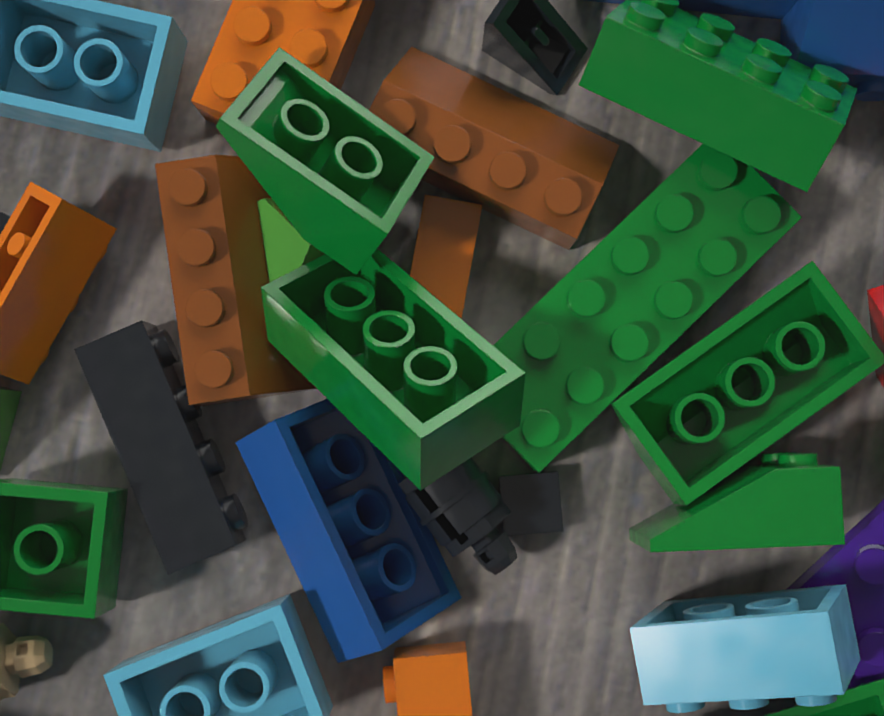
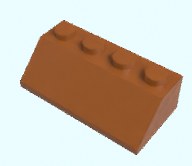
(496, 147)
(218, 281)

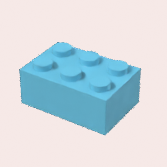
(90, 68)
(747, 649)
(232, 668)

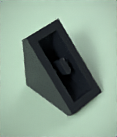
(533, 42)

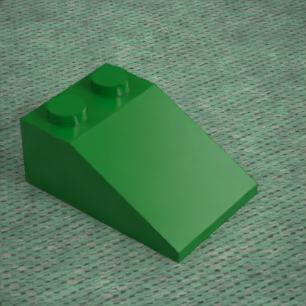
(323, 159)
(762, 505)

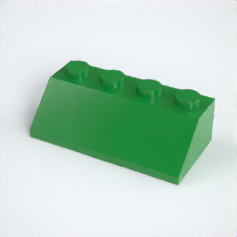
(746, 384)

